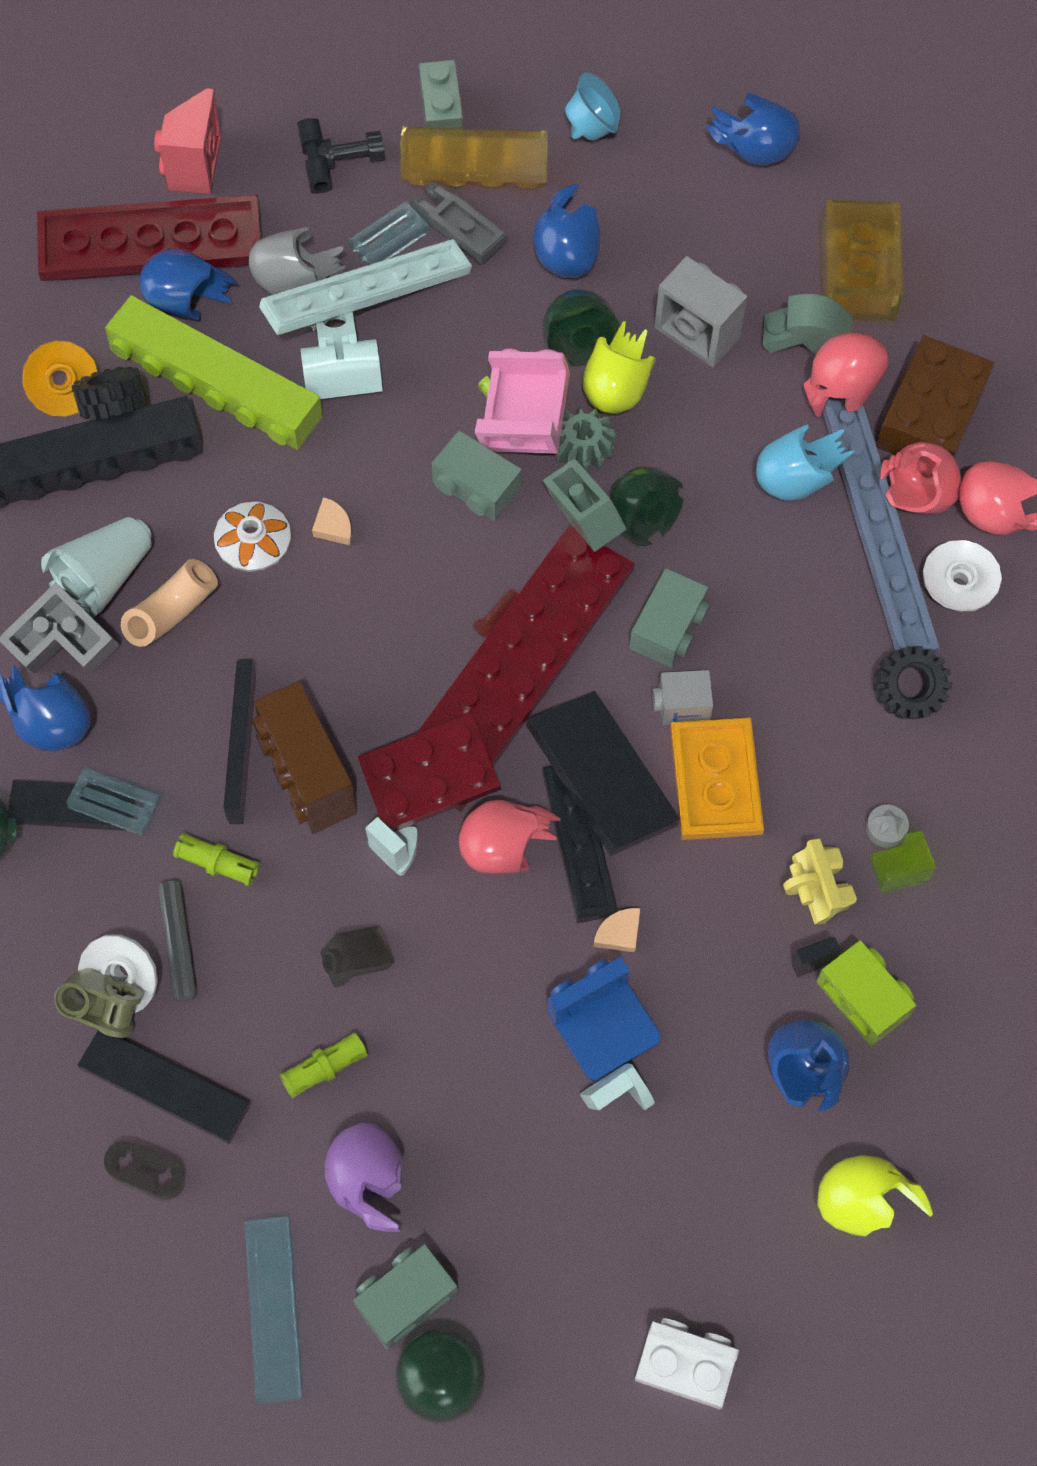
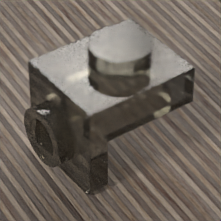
(355, 954)

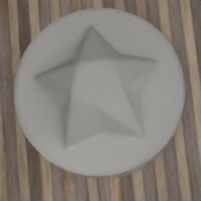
(887, 826)

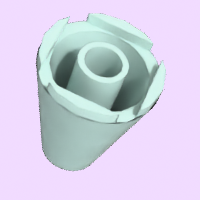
(98, 562)

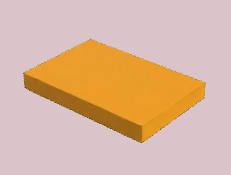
(716, 778)

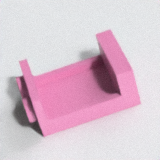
(524, 402)

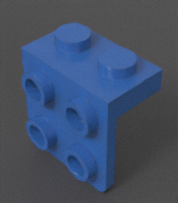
(602, 1019)

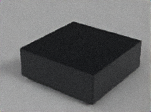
(815, 956)

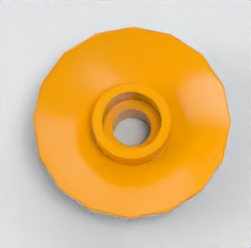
(38, 372)

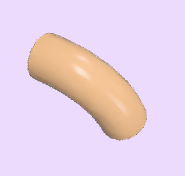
(169, 603)

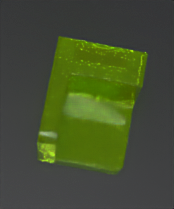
(904, 865)

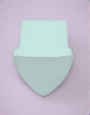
(394, 848)
(614, 1085)

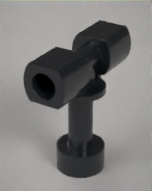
(322, 153)

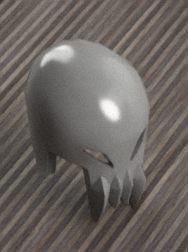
(279, 264)

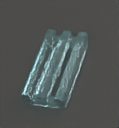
(393, 239)
(144, 814)

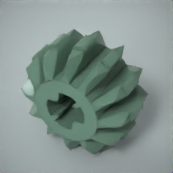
(585, 439)

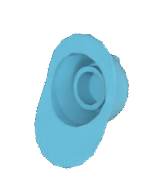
(592, 109)

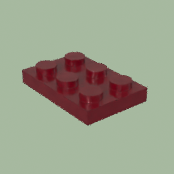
(429, 773)

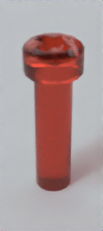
(484, 626)

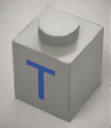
(683, 696)

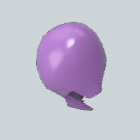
(360, 1163)

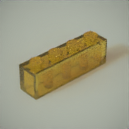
(474, 156)

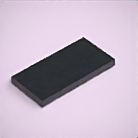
(603, 773)

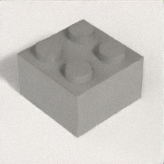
(700, 311)

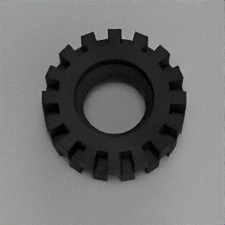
(109, 393)
(935, 676)

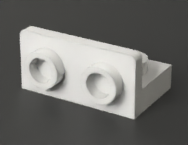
(687, 1363)

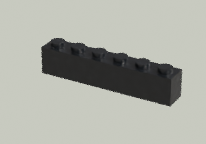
(97, 450)

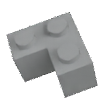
(57, 623)

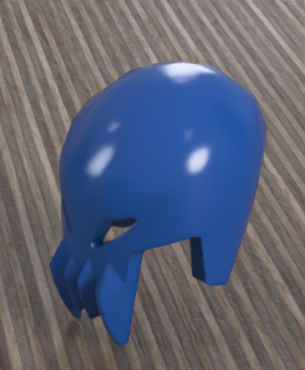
(767, 134)
(567, 241)
(178, 275)
(48, 716)
(808, 1062)

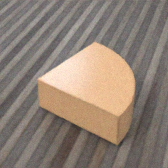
(332, 523)
(619, 931)

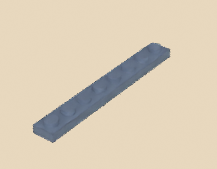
(880, 530)

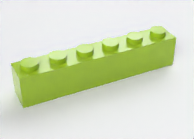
(214, 373)

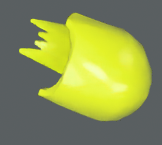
(616, 373)
(854, 1191)

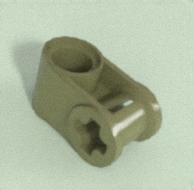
(106, 1004)

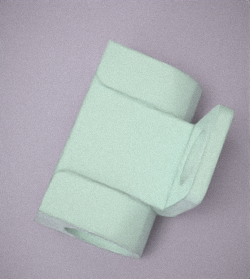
(341, 362)

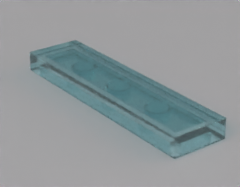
(273, 1311)

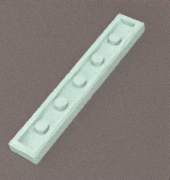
(364, 286)

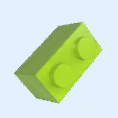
(867, 992)

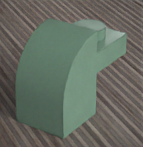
(806, 320)

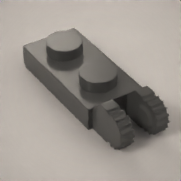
(459, 222)

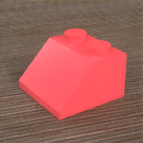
(190, 144)

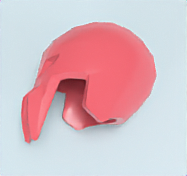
(849, 368)
(922, 478)
(993, 497)
(497, 835)

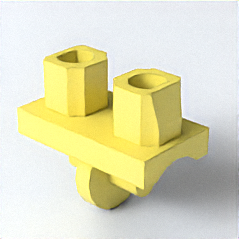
(815, 881)

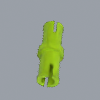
(216, 859)
(323, 1065)

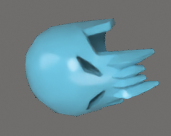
(793, 475)

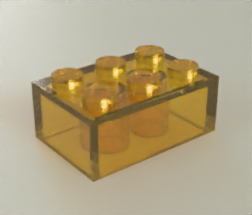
(862, 257)

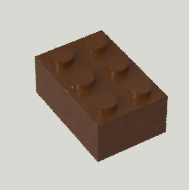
(935, 397)
(303, 758)

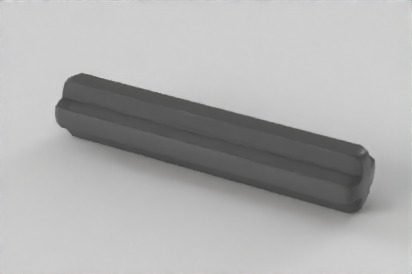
(177, 941)

